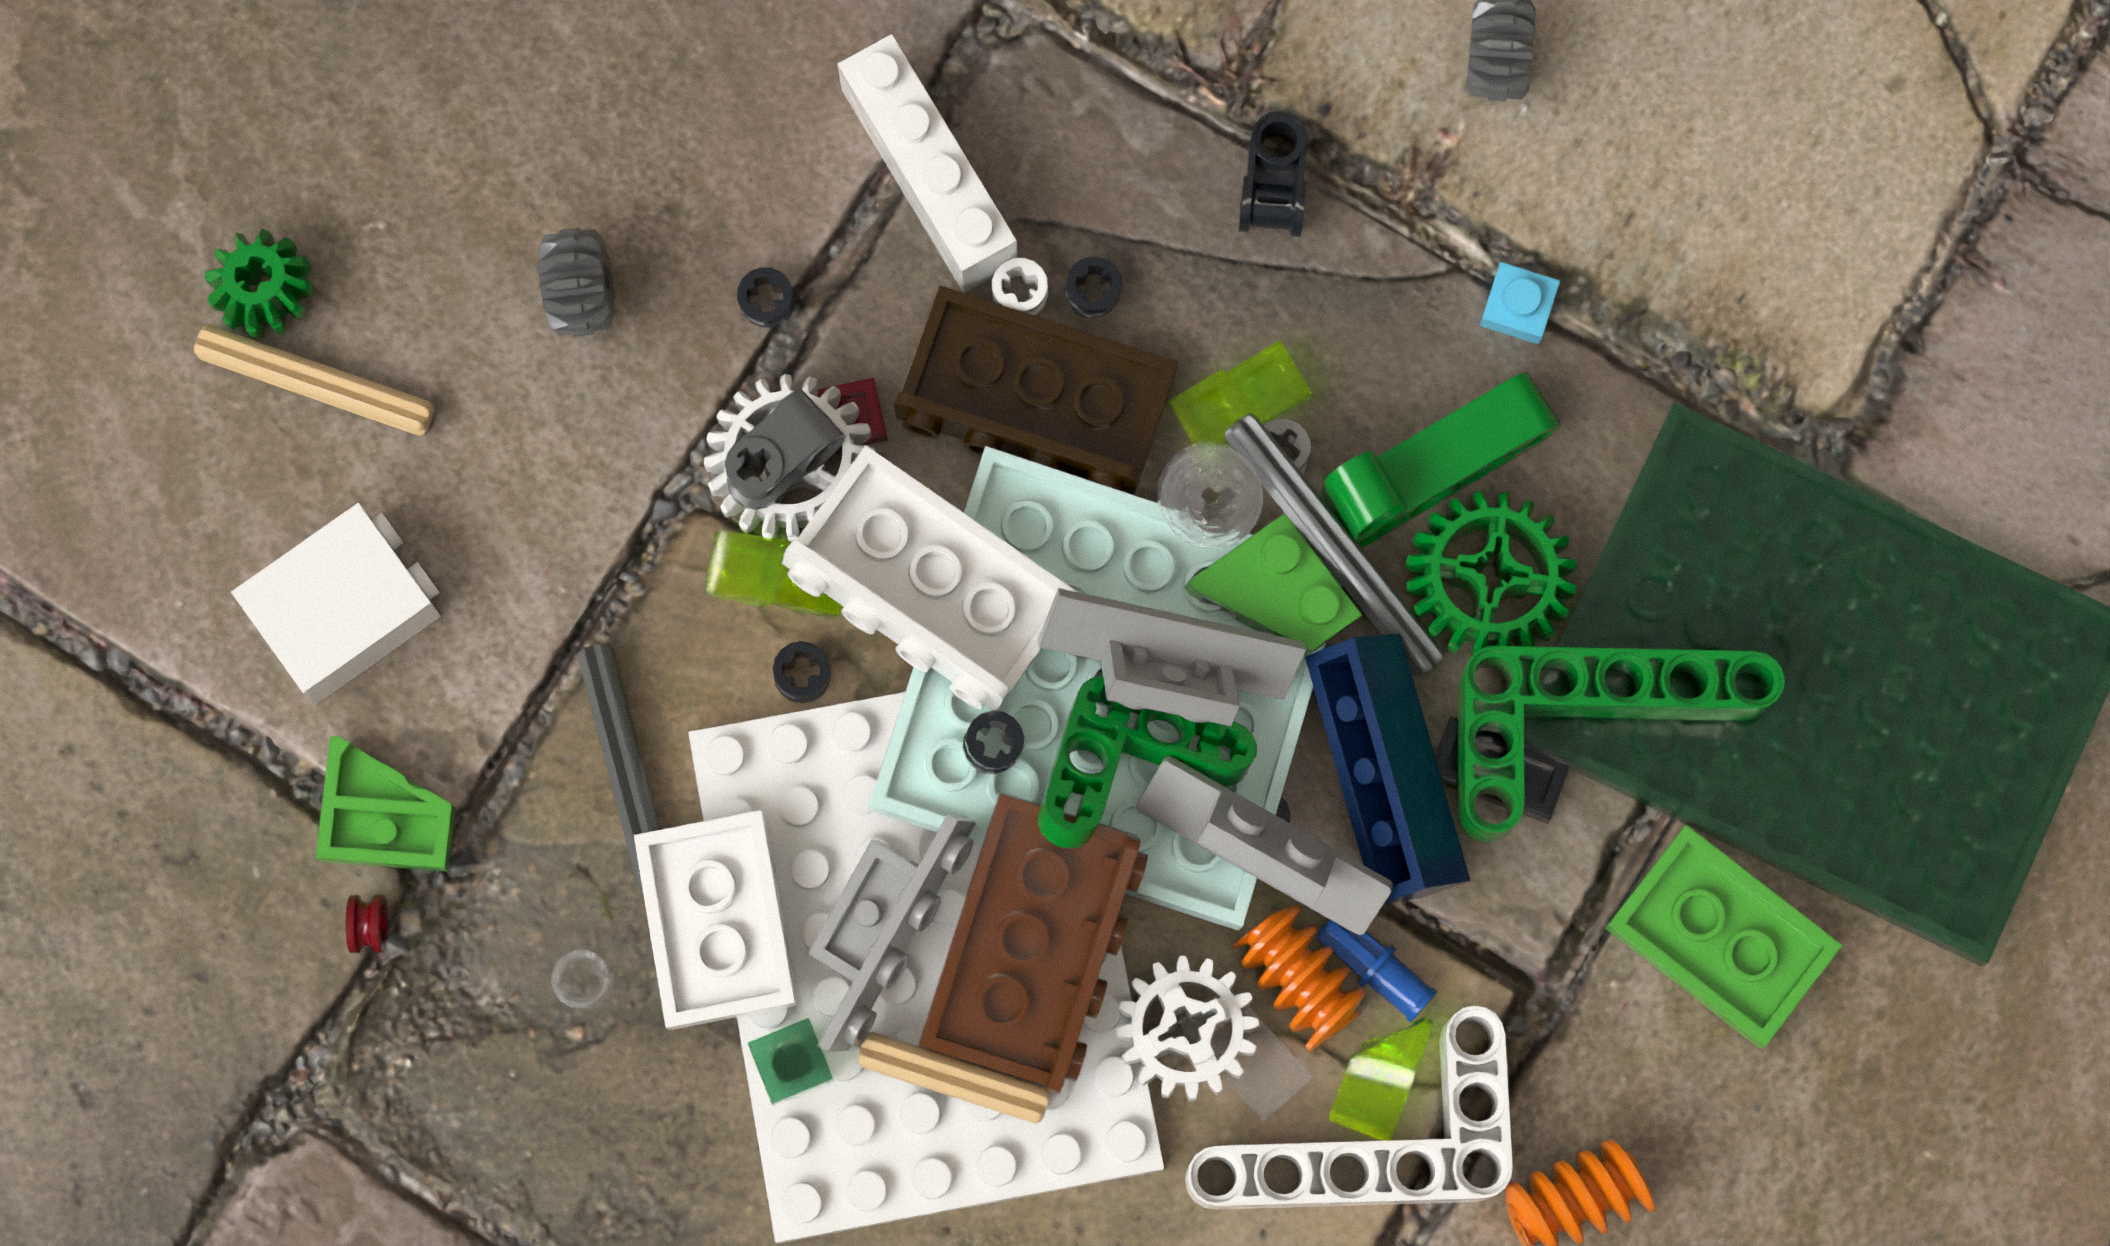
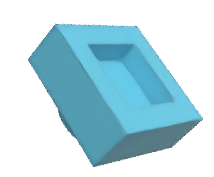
(1519, 303)

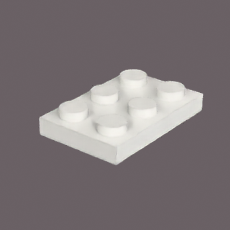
(715, 920)

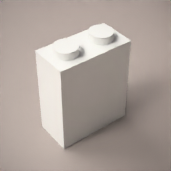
(338, 602)

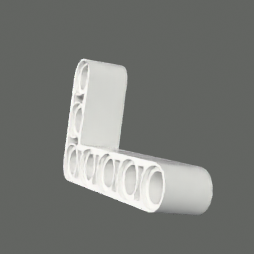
(1380, 1158)

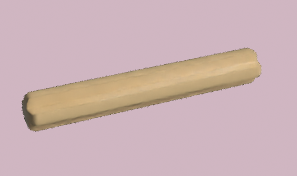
(314, 380)

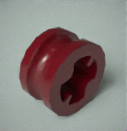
(366, 923)

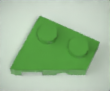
(1278, 587)
(380, 815)

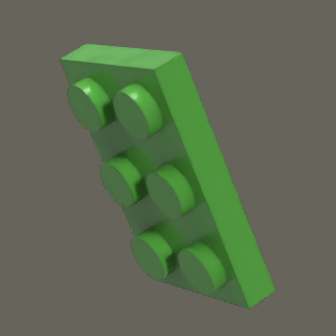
(1723, 937)

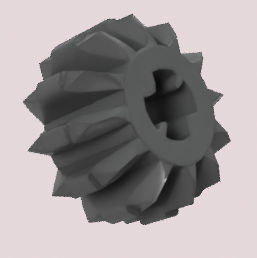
(1501, 49)
(576, 282)

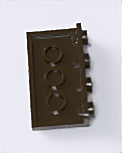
(1035, 390)

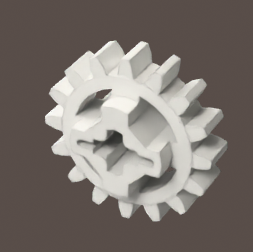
(1174, 1002)

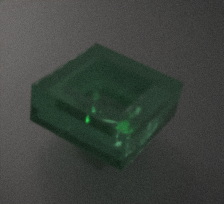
(790, 1062)

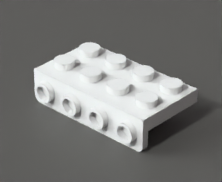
(925, 579)

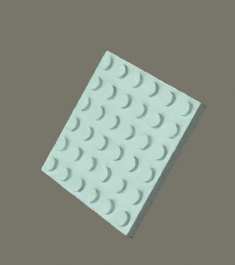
(1117, 551)

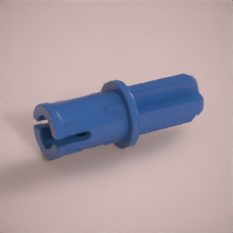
(1378, 968)

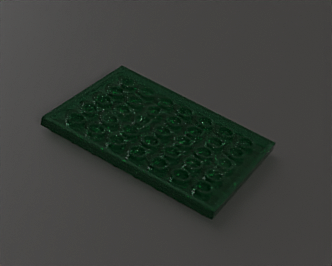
(1919, 701)

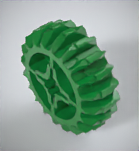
(1462, 574)

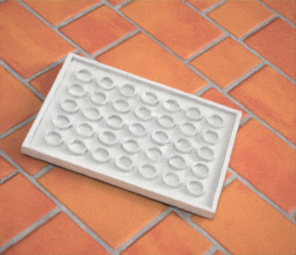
(870, 1142)

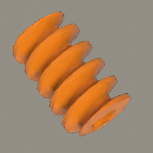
(1301, 976)
(1577, 1196)

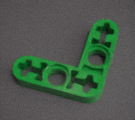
(1108, 739)

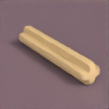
(954, 1077)

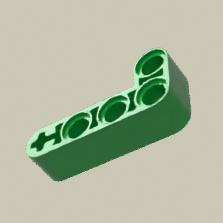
(1389, 490)

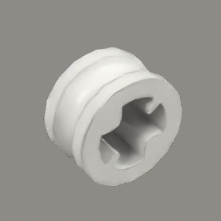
(1031, 274)

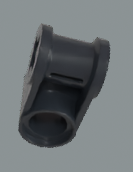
(1275, 186)

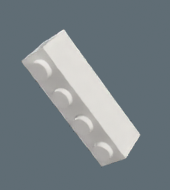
(927, 162)

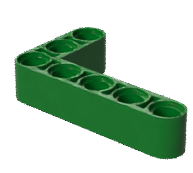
(1588, 699)

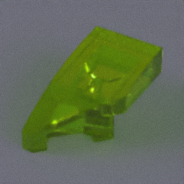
(1380, 1081)

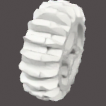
(751, 414)

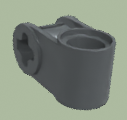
(789, 442)

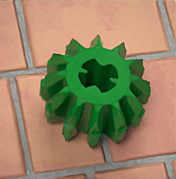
(272, 298)

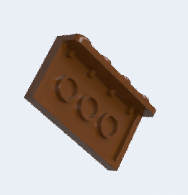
(1032, 947)

